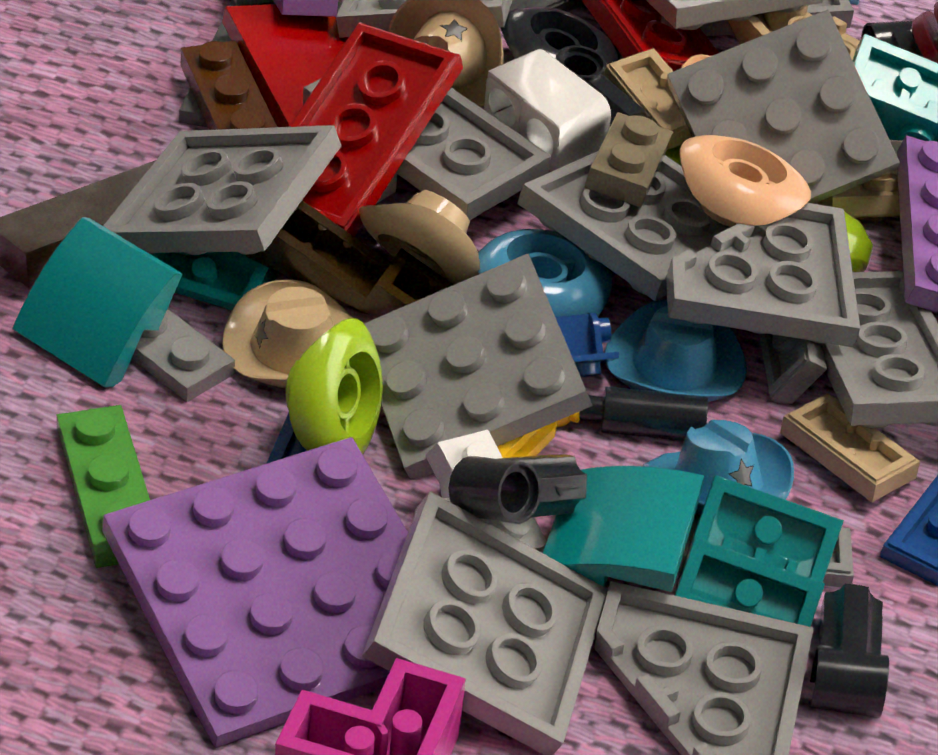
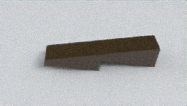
(36, 231)
(345, 268)

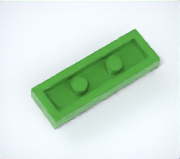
(101, 470)

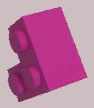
(412, 716)

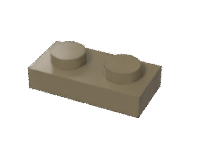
(629, 159)

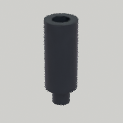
(647, 413)

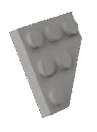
(772, 279)
(705, 670)

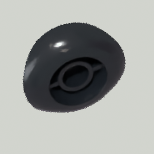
(551, 31)

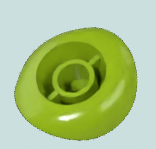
(336, 388)

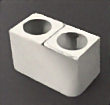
(557, 106)

